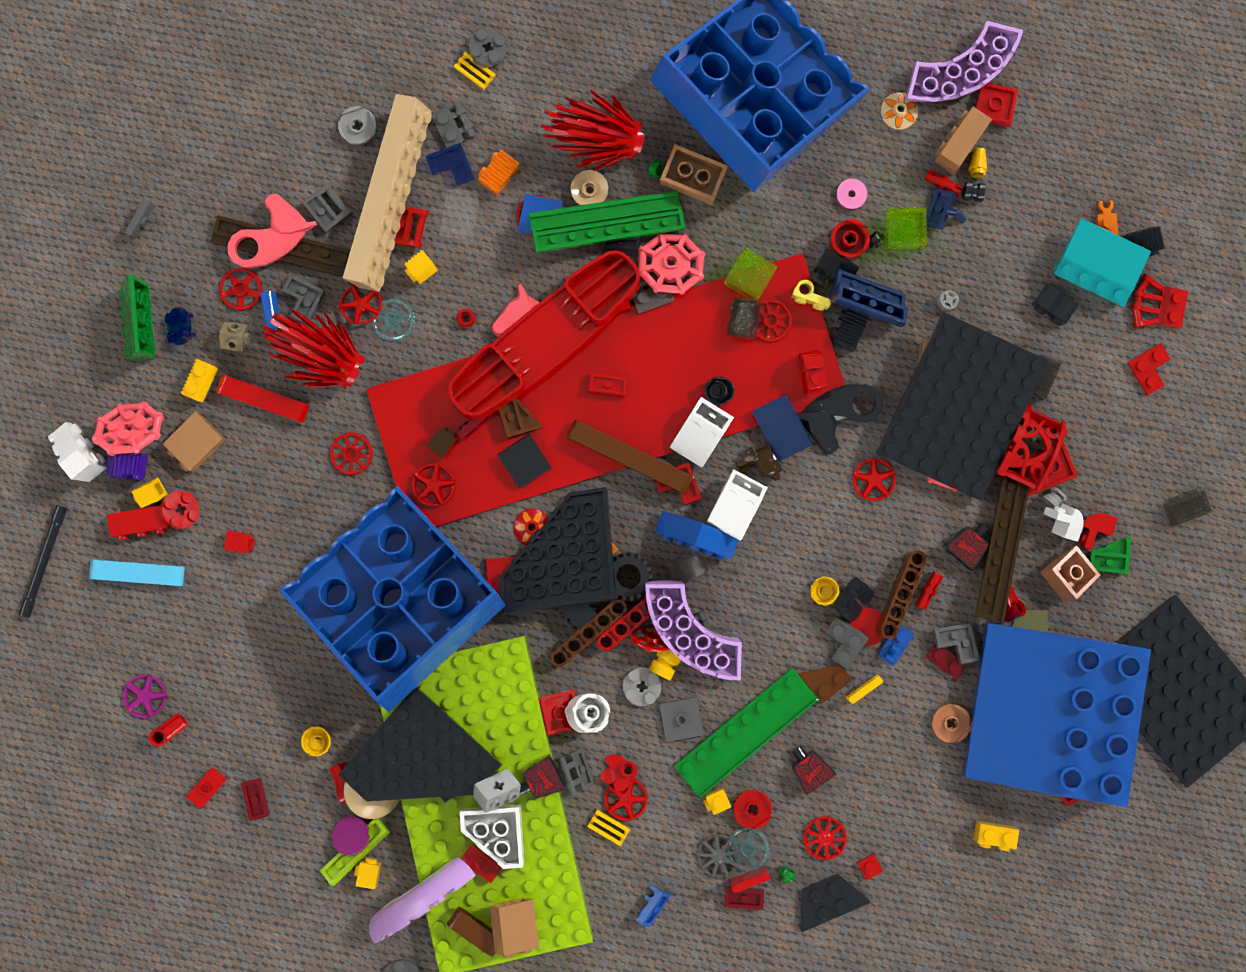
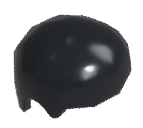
(719, 390)

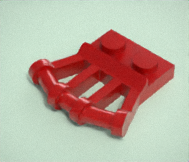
(1170, 309)

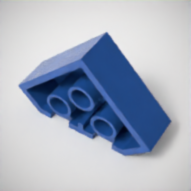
(696, 535)

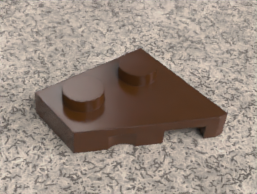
(517, 419)
(826, 681)

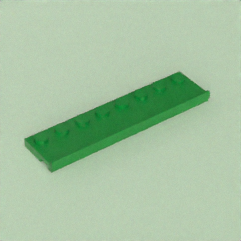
(606, 221)
(746, 732)

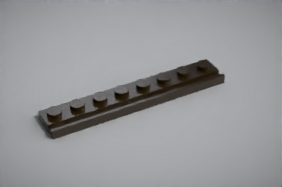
(306, 254)
(1002, 548)

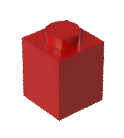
(239, 542)

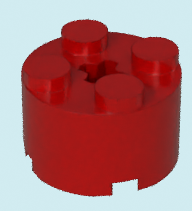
(859, 239)

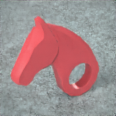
(277, 241)
(513, 311)

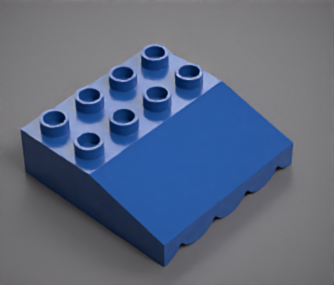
(757, 86)
(393, 599)
(1056, 714)

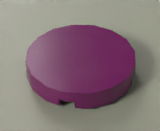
(350, 836)

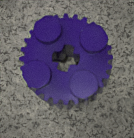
(127, 466)

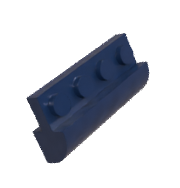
(869, 298)

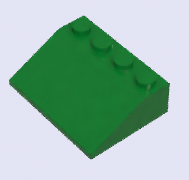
(137, 319)

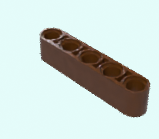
(893, 600)
(579, 636)

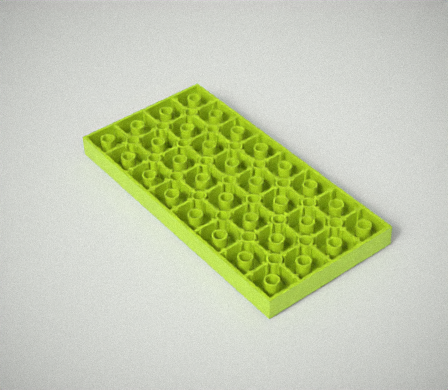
(497, 702)

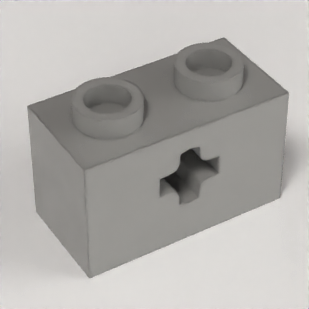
(496, 790)

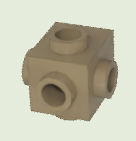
(234, 336)

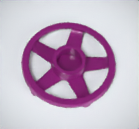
(144, 696)

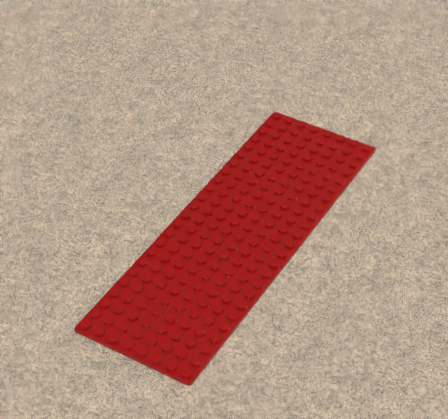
(668, 362)

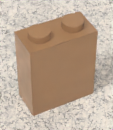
(194, 442)
(514, 927)

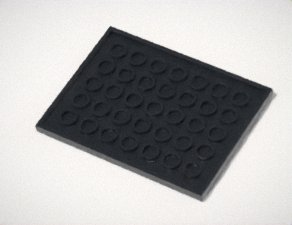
(962, 406)
(1191, 692)

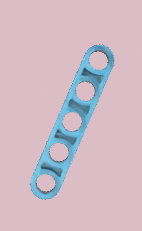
(136, 572)

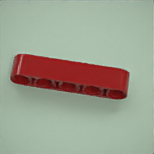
(262, 398)
(630, 625)

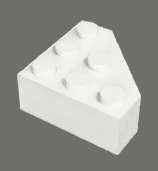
(76, 453)
(496, 833)

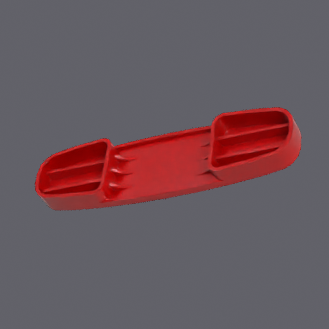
(545, 336)

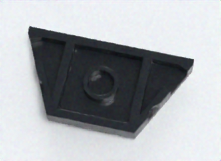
(828, 900)

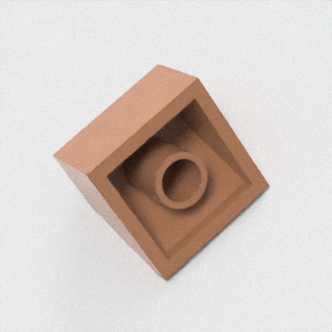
(1070, 574)

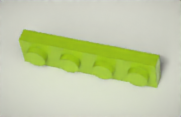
(342, 864)

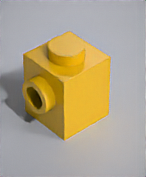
(149, 492)
(717, 801)
(368, 873)

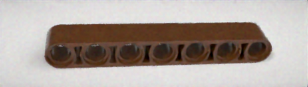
(629, 457)

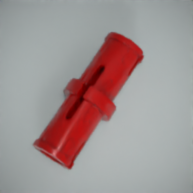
(943, 182)
(929, 590)

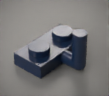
(941, 208)

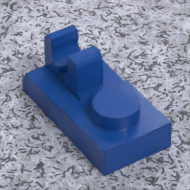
(894, 647)
(656, 903)

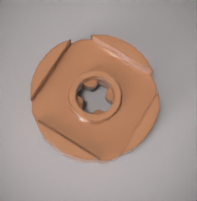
(951, 734)

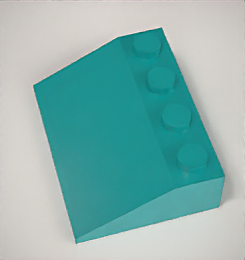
(1101, 262)

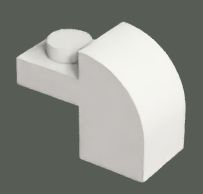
(1068, 521)

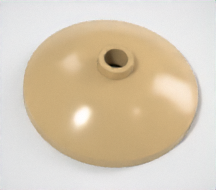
(367, 809)

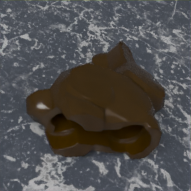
(763, 460)

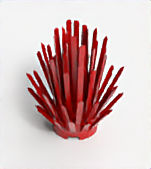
(613, 136)
(324, 350)

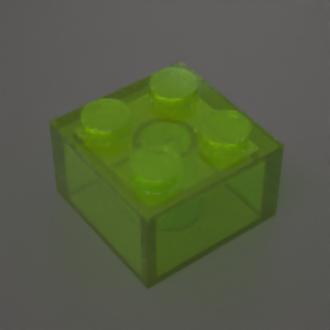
(905, 229)
(750, 274)

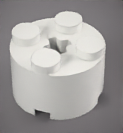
(597, 717)

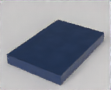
(782, 427)

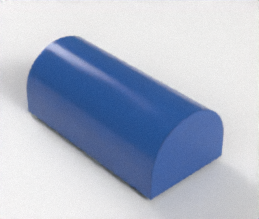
(269, 306)

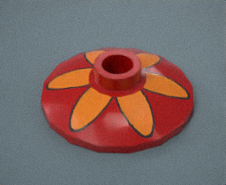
(524, 519)

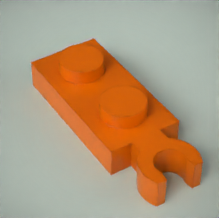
(1107, 219)

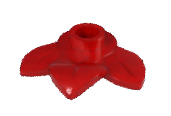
(615, 772)

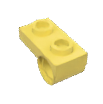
(818, 302)

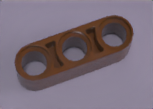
(472, 930)

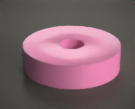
(845, 200)

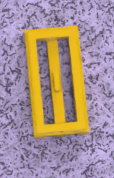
(462, 61)
(864, 689)
(623, 835)

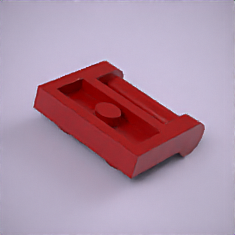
(406, 223)

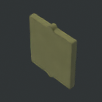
(1033, 620)

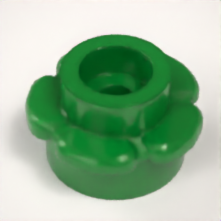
(656, 168)
(786, 874)

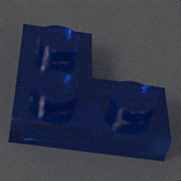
(454, 159)

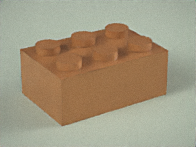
(961, 139)
(693, 174)

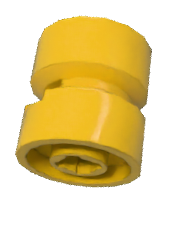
(665, 664)

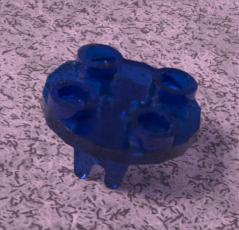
(179, 326)

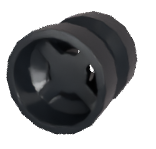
(974, 191)

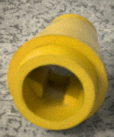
(978, 163)

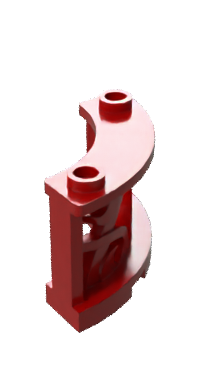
(1033, 420)

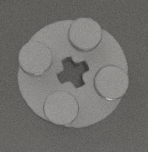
(348, 120)
(633, 693)

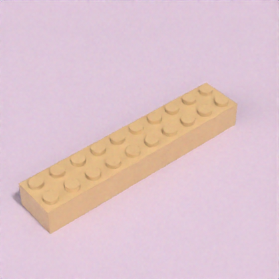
(387, 193)

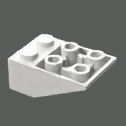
(701, 432)
(737, 504)

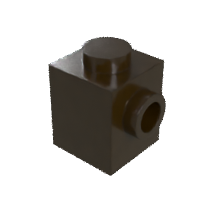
(442, 441)

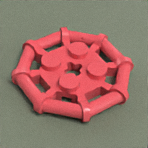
(671, 273)
(137, 437)

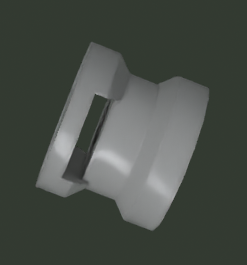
(951, 299)
(1055, 497)

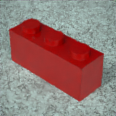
(136, 522)

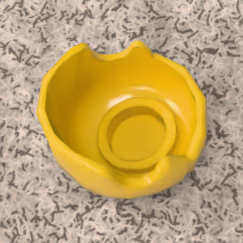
(829, 591)
(314, 746)

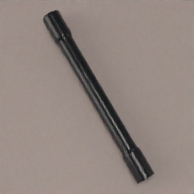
(29, 601)

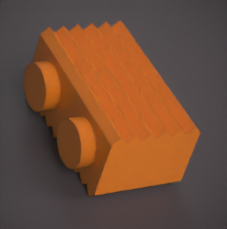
(498, 172)

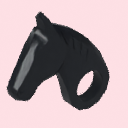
(836, 404)

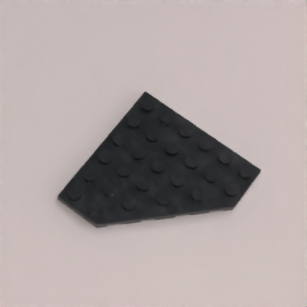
(565, 560)
(419, 756)

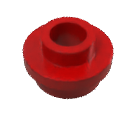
(461, 314)

